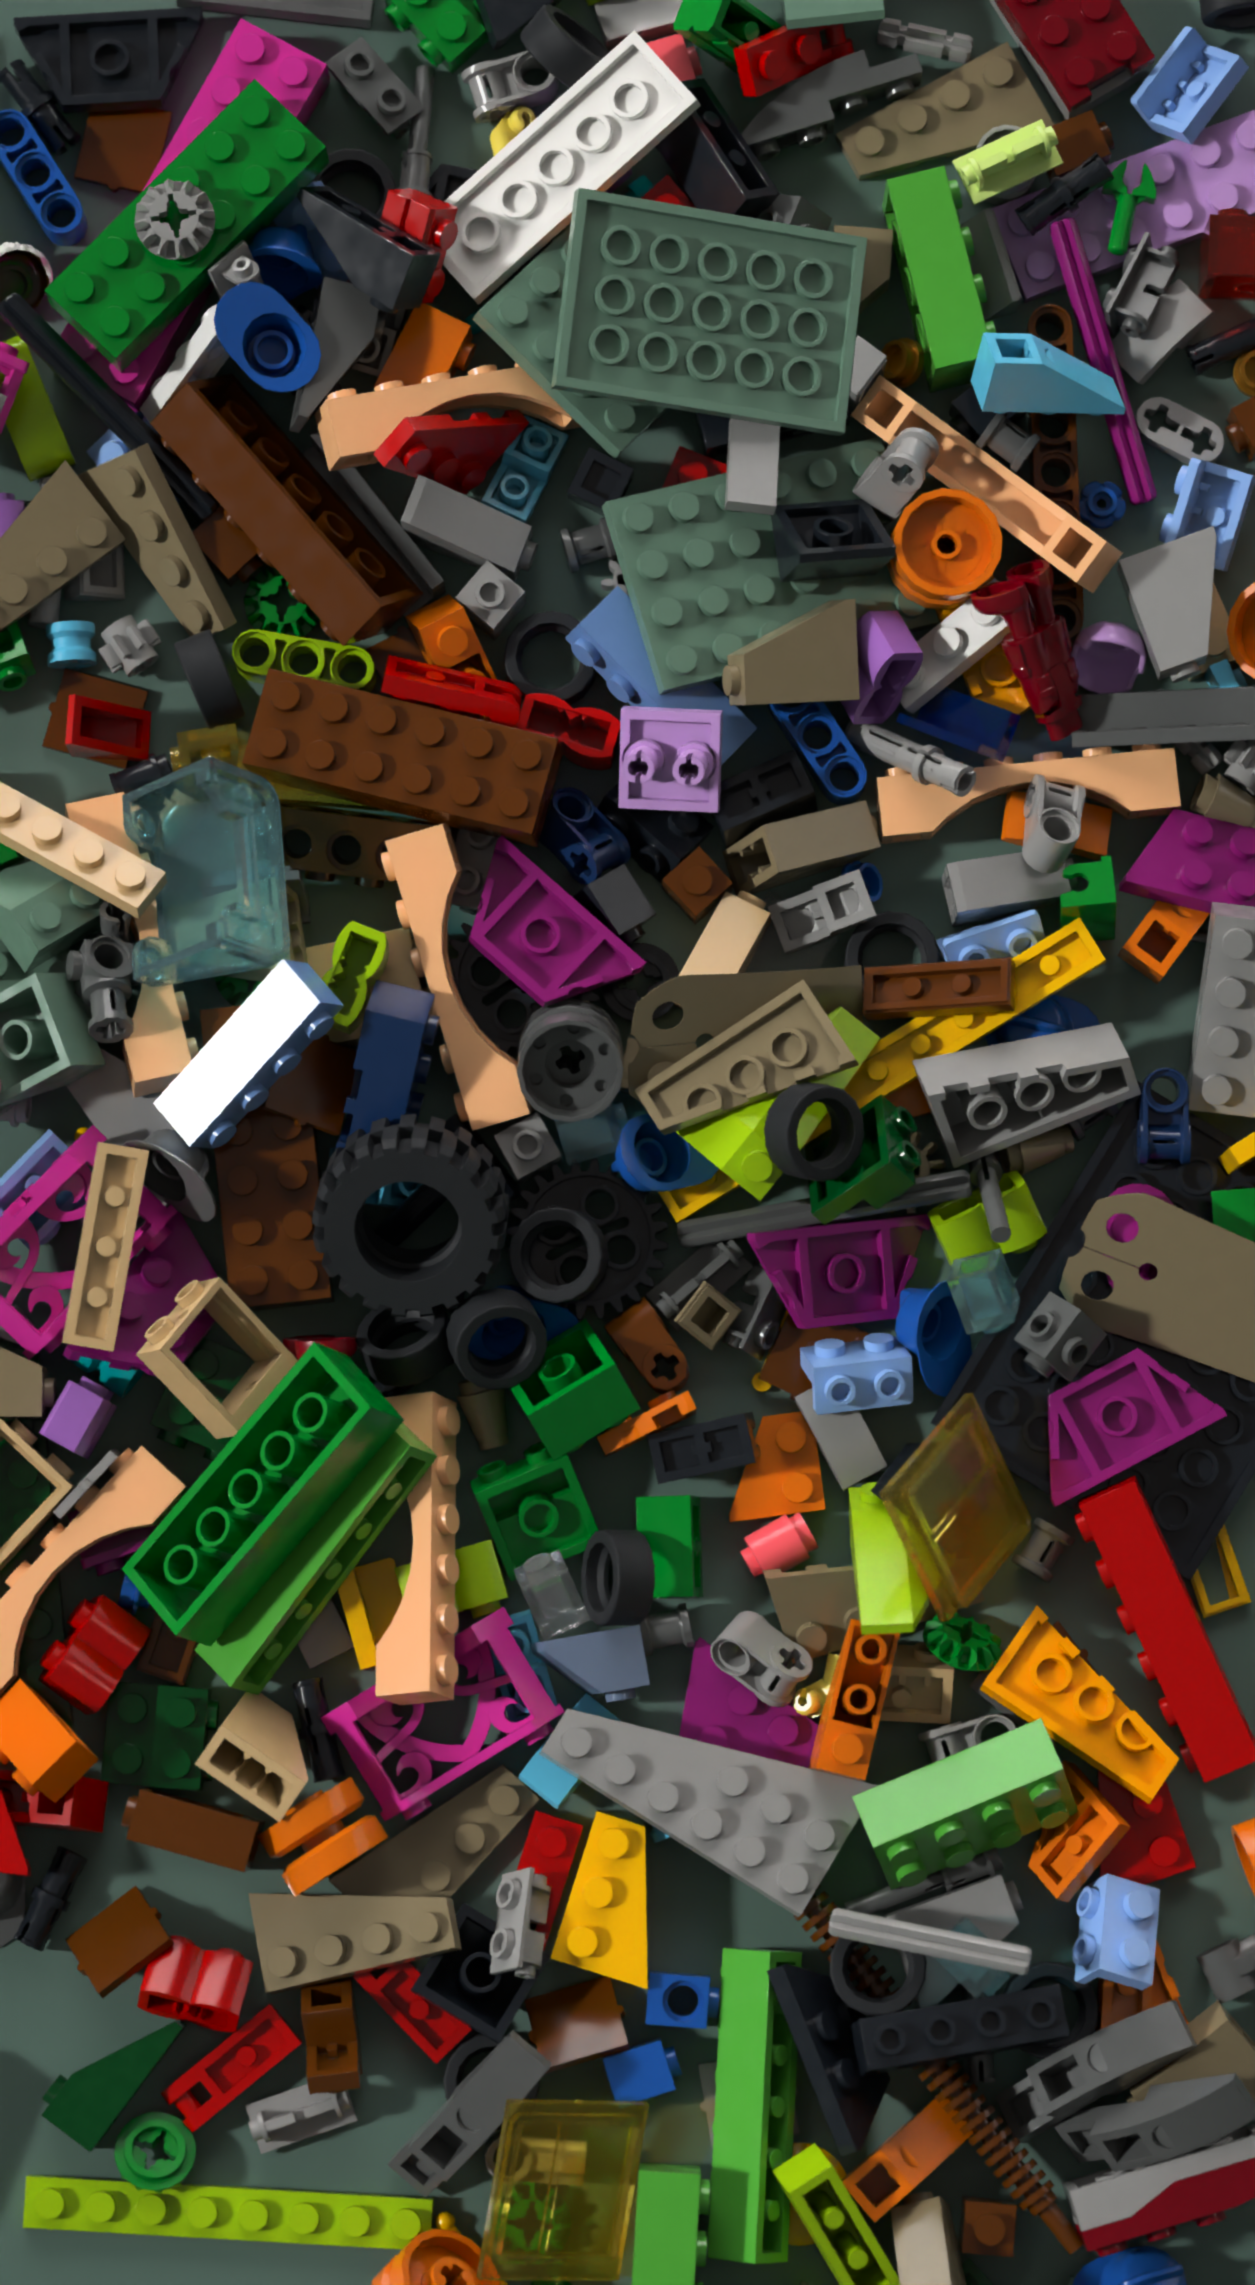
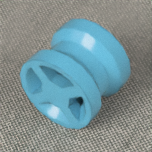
(71, 644)

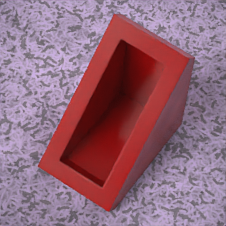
(106, 730)

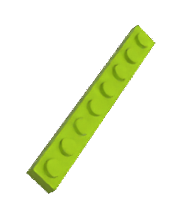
(226, 2212)

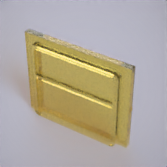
(957, 1508)
(562, 2190)

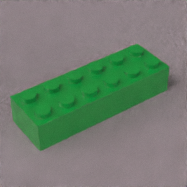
(251, 171)
(262, 1494)

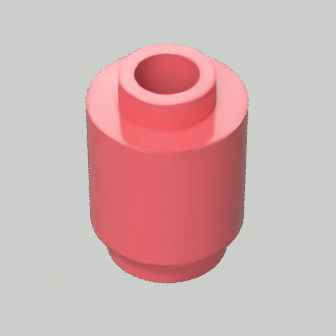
(778, 1545)

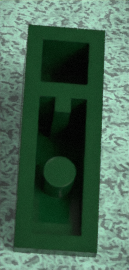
(99, 2092)

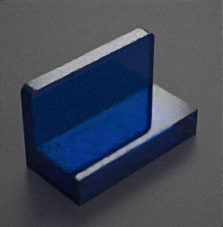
(966, 723)

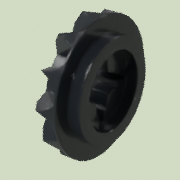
(658, 966)

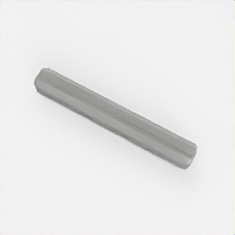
(930, 1941)

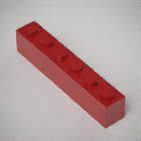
(1169, 1629)

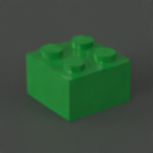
(574, 1392)

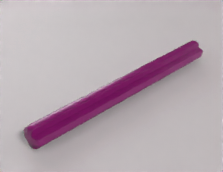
(1102, 357)

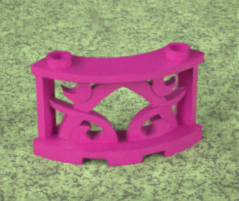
(74, 1175)
(377, 1717)

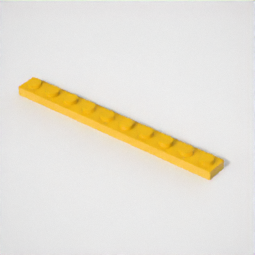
(889, 1066)

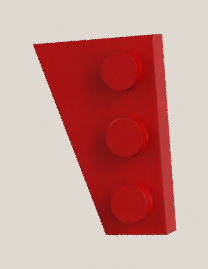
(450, 450)

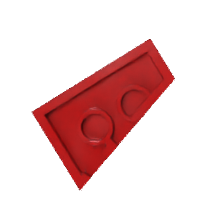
(1153, 1844)

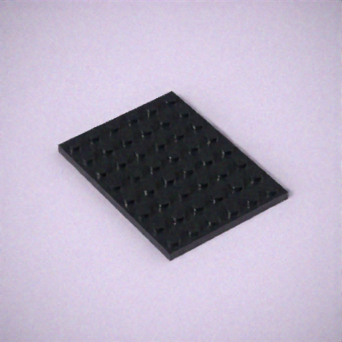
(1191, 1481)

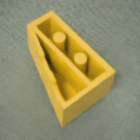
(607, 1905)

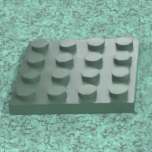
(525, 325)

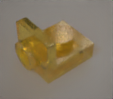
(205, 742)

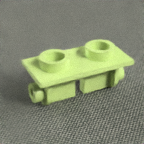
(1008, 161)

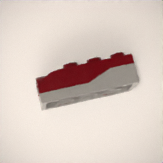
(1078, 48)
(1158, 2196)

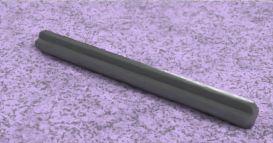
(798, 1213)

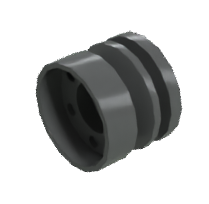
(553, 1081)

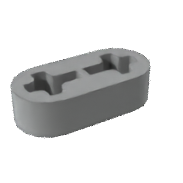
(1184, 421)

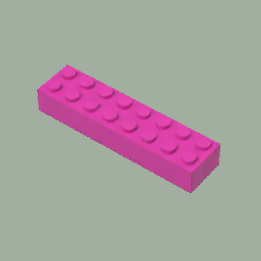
(298, 85)

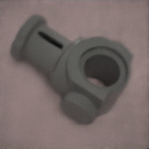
(103, 981)

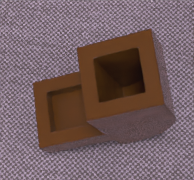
(331, 2036)

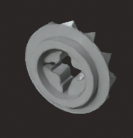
(194, 231)

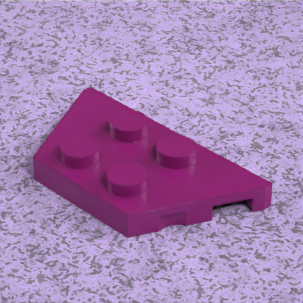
(1196, 863)
(543, 933)
(841, 1268)
(150, 1294)
(1118, 1421)
(733, 1717)

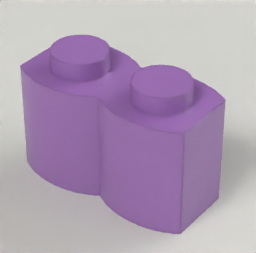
(885, 665)
(80, 1416)

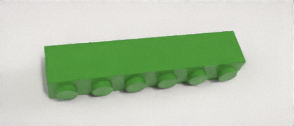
(312, 1573)
(752, 2111)

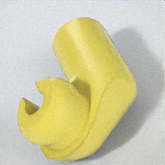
(510, 126)
(811, 1699)

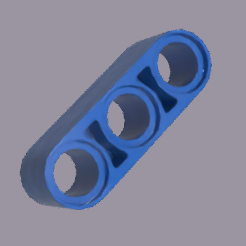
(53, 194)
(824, 761)

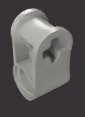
(507, 86)
(898, 472)
(1051, 823)
(757, 1655)
(959, 1735)

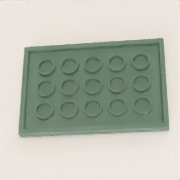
(709, 312)
(711, 575)

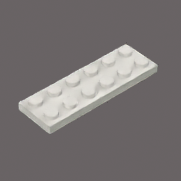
(576, 143)

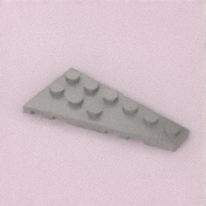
(739, 1810)

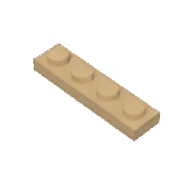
(77, 853)
(105, 1246)

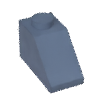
(599, 1661)

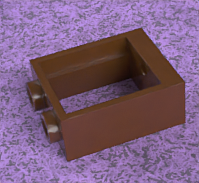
(192, 1829)

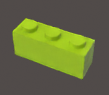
(834, 2220)

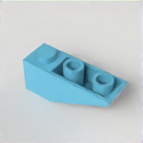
(1035, 377)

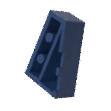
(390, 1057)

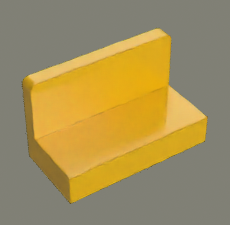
(369, 1604)

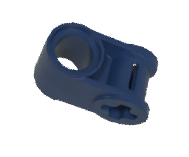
(578, 836)
(1164, 1121)

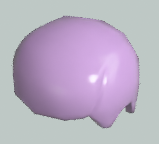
(1108, 657)

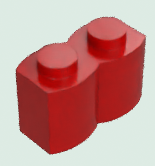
(585, 733)
(93, 1654)
(197, 1985)

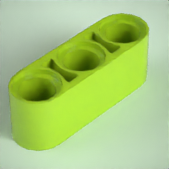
(34, 422)
(285, 648)

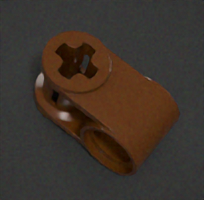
(644, 1342)

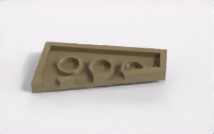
(944, 116)
(818, 1605)
(445, 1845)
(340, 1936)

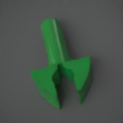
(1127, 205)

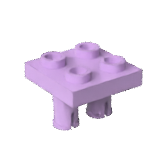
(670, 759)

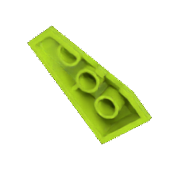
(738, 1139)
(884, 1576)

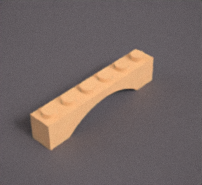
(357, 424)
(1014, 502)
(1128, 782)
(427, 877)
(158, 1044)
(132, 1499)
(418, 1648)

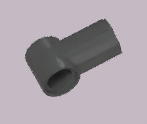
(1230, 1968)

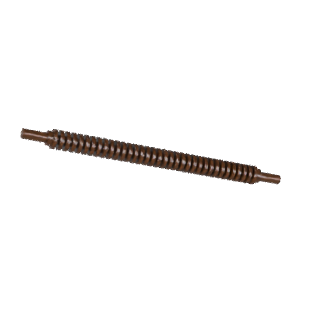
(1038, 2198)

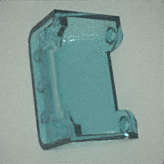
(224, 870)

